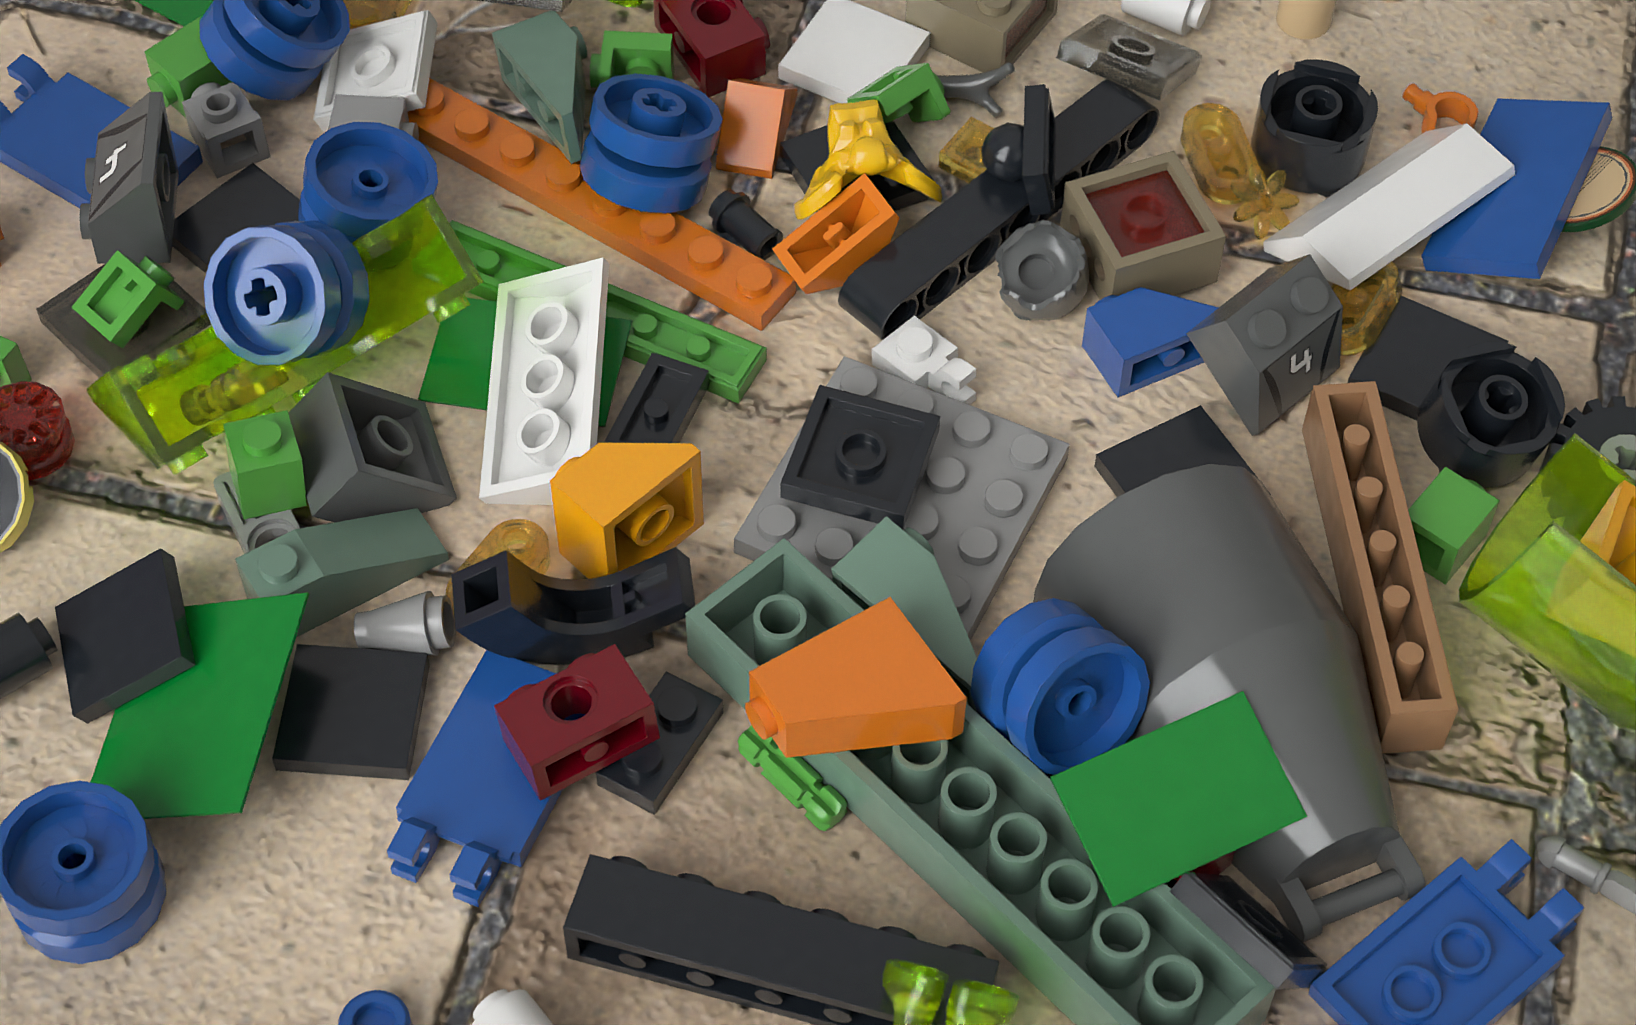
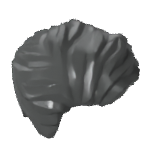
(1042, 271)

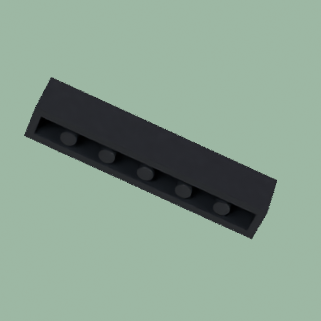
(748, 946)

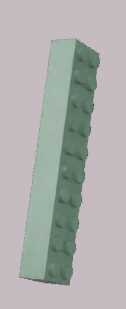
(988, 833)

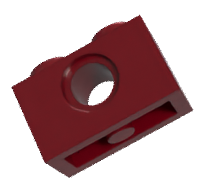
(714, 40)
(561, 751)

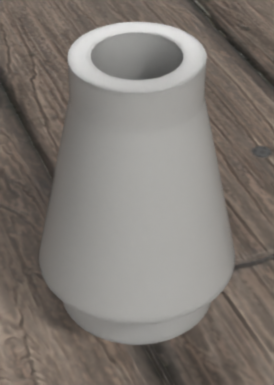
(409, 625)

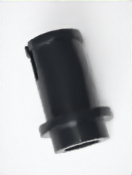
(734, 215)

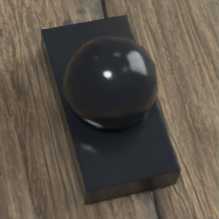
(1027, 150)

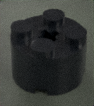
(1314, 126)
(1490, 414)

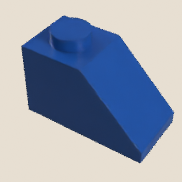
(1142, 337)

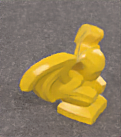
(859, 146)

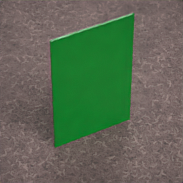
(463, 357)
(1177, 798)

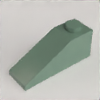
(545, 72)
(342, 562)
(904, 568)

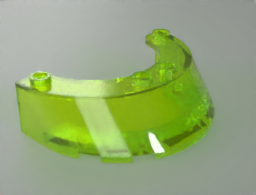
(412, 272)

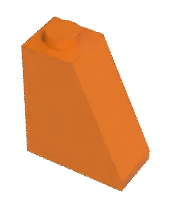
(856, 689)

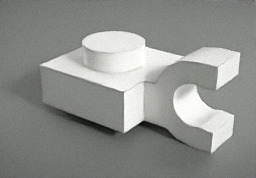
(925, 359)

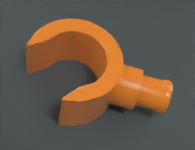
(1443, 104)

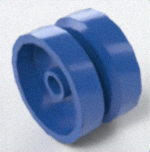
(273, 44)
(650, 143)
(364, 177)
(286, 291)
(1059, 685)
(80, 872)

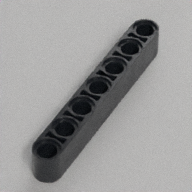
(969, 227)

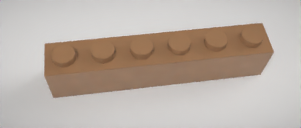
(1379, 566)

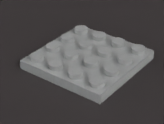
(970, 506)

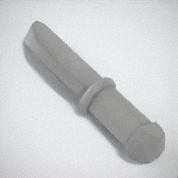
(1598, 876)

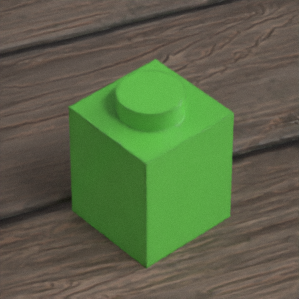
(181, 66)
(265, 464)
(1450, 522)

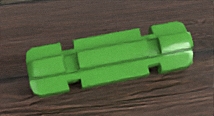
(794, 780)

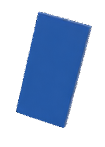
(1521, 220)

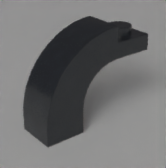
(557, 620)

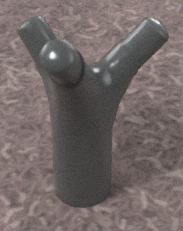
(976, 87)

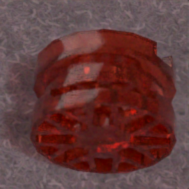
(46, 430)

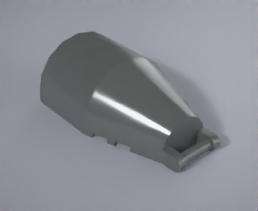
(1229, 603)

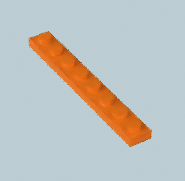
(548, 180)

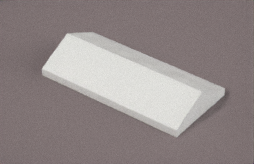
(1394, 205)
(543, 380)

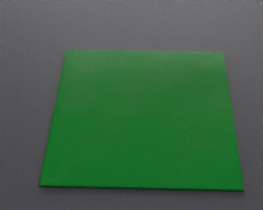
(201, 733)

